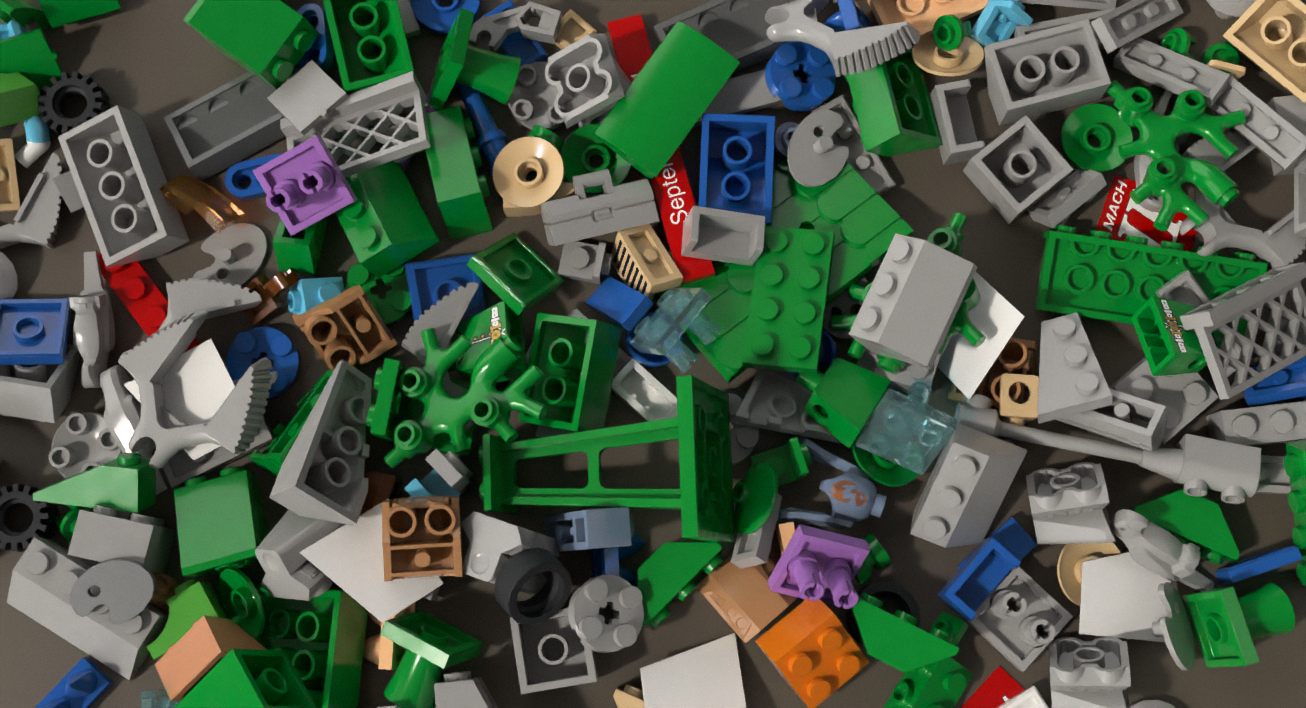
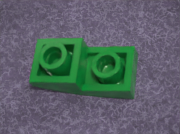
(22, 13)

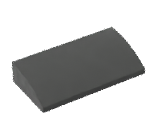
(732, 25)
(226, 125)

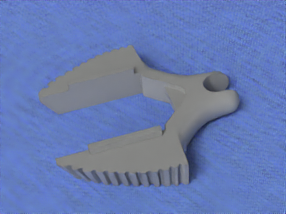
(848, 50)
(39, 212)
(1274, 246)
(213, 297)
(444, 319)
(232, 424)

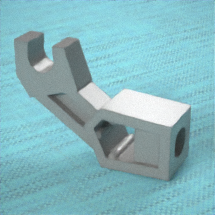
(515, 20)

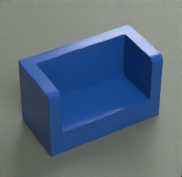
(978, 578)

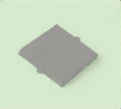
(307, 97)

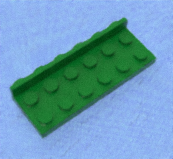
(1117, 277)

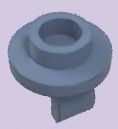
(782, 137)

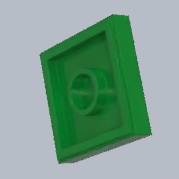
(515, 273)

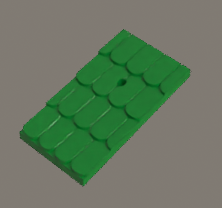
(862, 232)

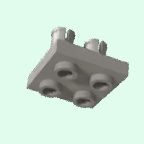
(1019, 618)

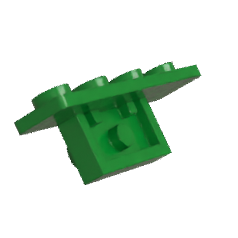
(936, 683)

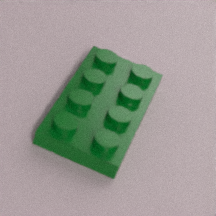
(789, 300)

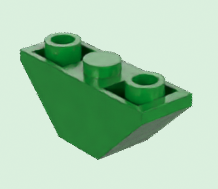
(1192, 521)
(671, 575)
(896, 637)

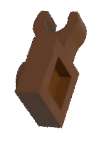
(270, 294)

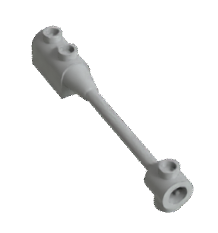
(1194, 460)

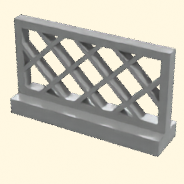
(365, 108)
(1247, 302)

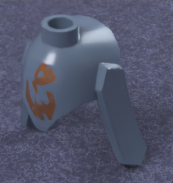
(851, 494)

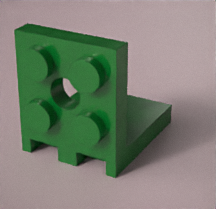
(394, 407)

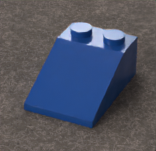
(737, 163)

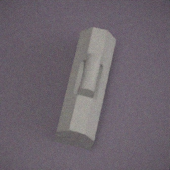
(586, 217)
(1126, 421)

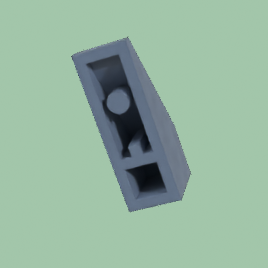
(591, 529)

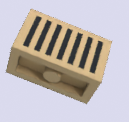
(644, 261)

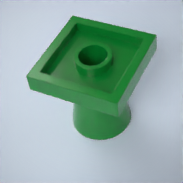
(471, 66)
(1229, 624)
(429, 649)

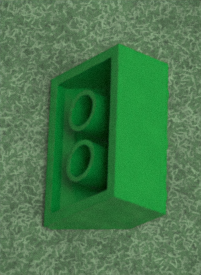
(368, 41)
(894, 107)
(386, 219)
(577, 371)

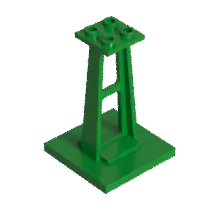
(703, 463)

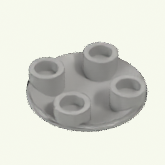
(534, 98)
(82, 444)

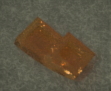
(192, 194)

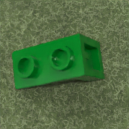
(789, 461)

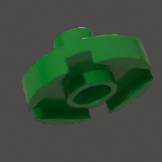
(397, 301)

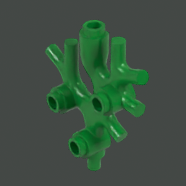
(1168, 167)
(961, 322)
(452, 414)

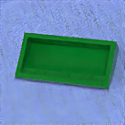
(666, 99)

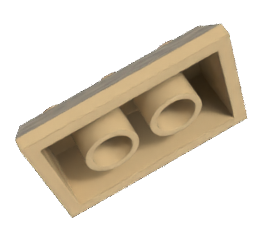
(1275, 40)

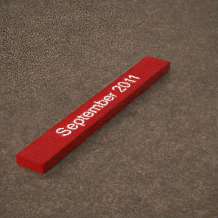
(671, 184)

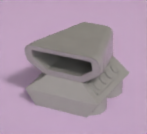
(586, 80)
(1070, 505)
(495, 543)
(286, 570)
(1089, 673)

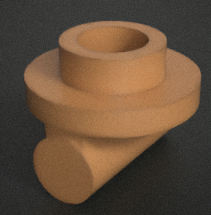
(164, 590)

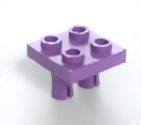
(304, 185)
(820, 567)

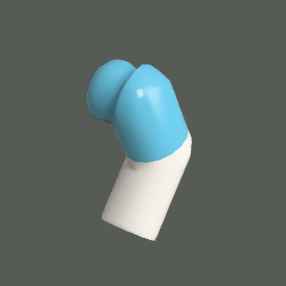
(37, 141)

